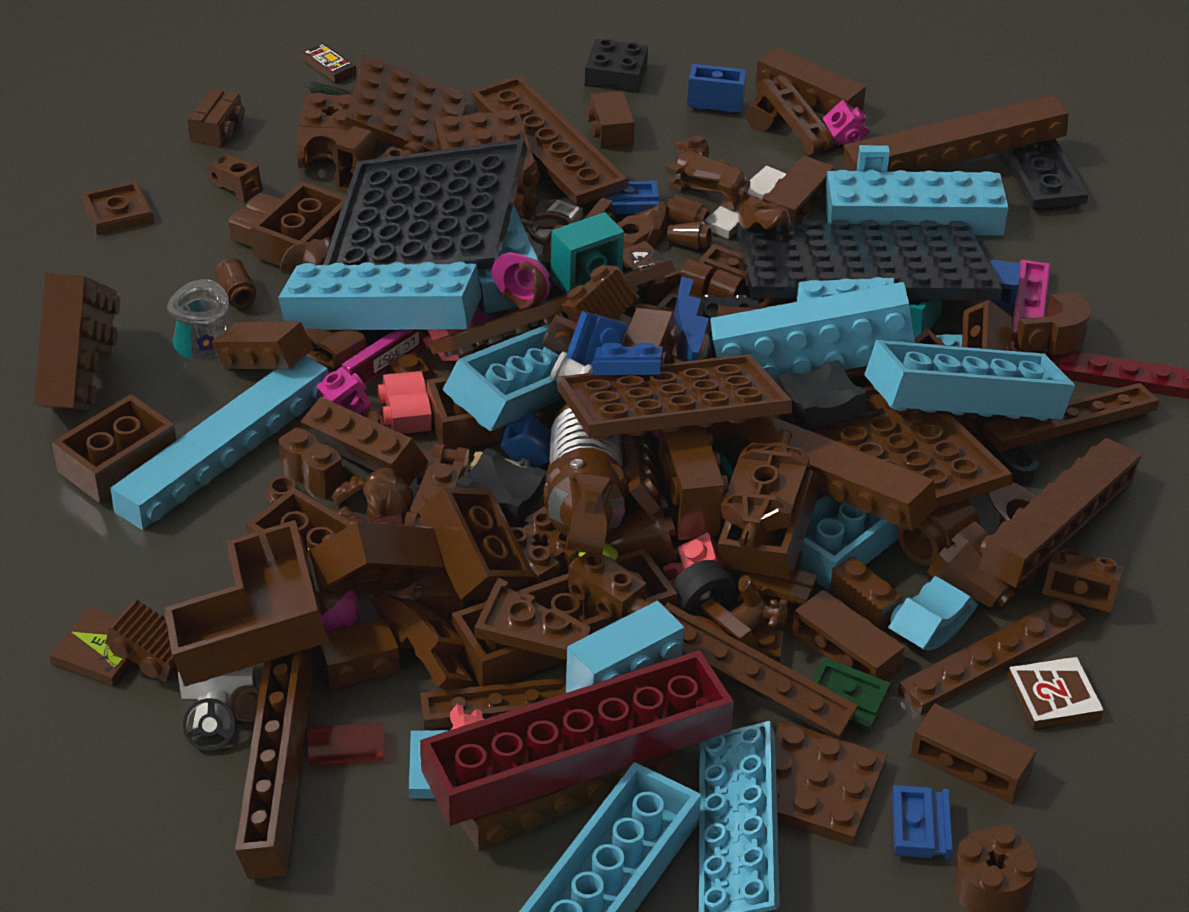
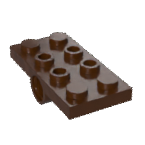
(715, 273)

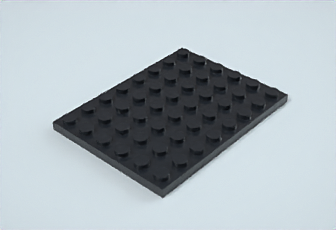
(927, 257)

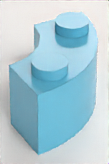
(933, 614)

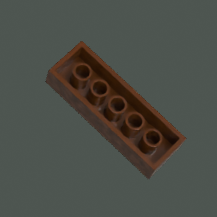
(500, 664)

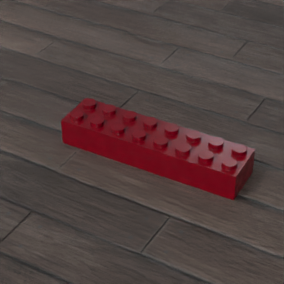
(575, 737)

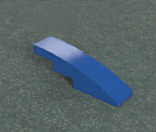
(692, 326)

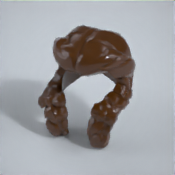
(383, 491)

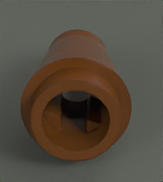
(692, 235)

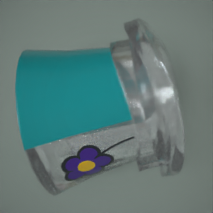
(199, 318)

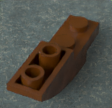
(429, 634)

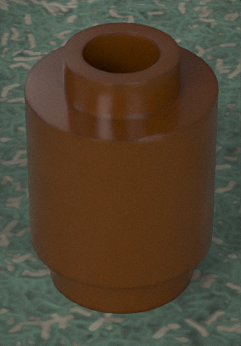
(685, 210)

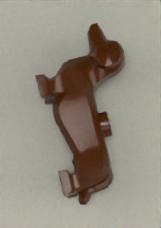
(706, 174)

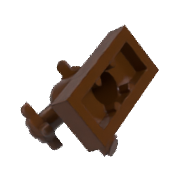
(749, 615)

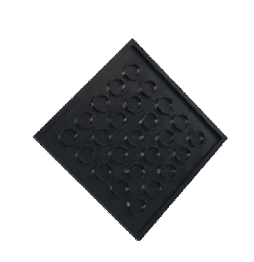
(430, 207)

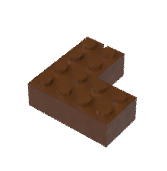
(73, 327)
(258, 619)

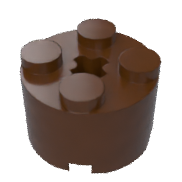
(995, 871)

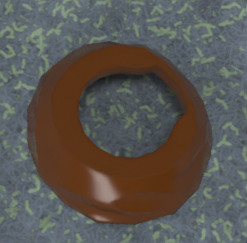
(547, 220)

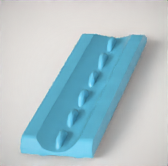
(739, 821)

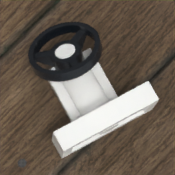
(212, 709)

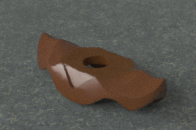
(755, 211)
(650, 226)

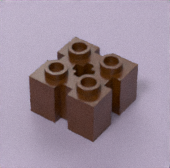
(543, 547)

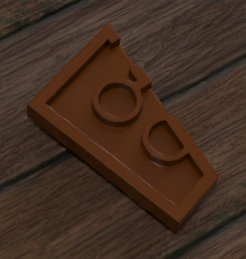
(524, 624)

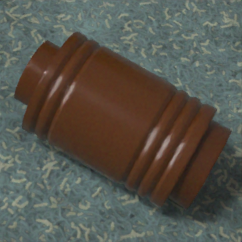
(236, 282)

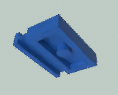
(636, 198)
(593, 332)
(619, 360)
(921, 822)

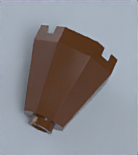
(961, 569)

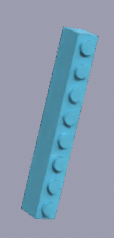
(217, 443)

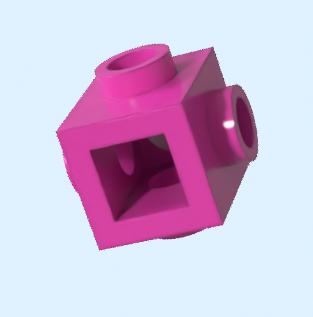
(846, 124)
(345, 390)

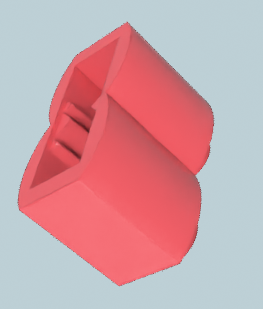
(405, 402)

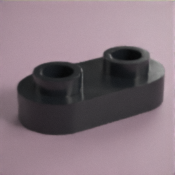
(1018, 461)

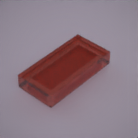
(345, 743)

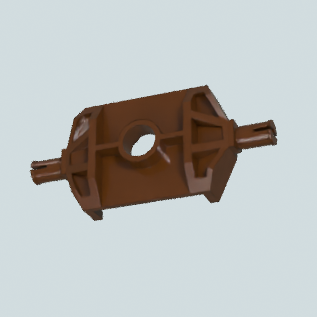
(765, 504)

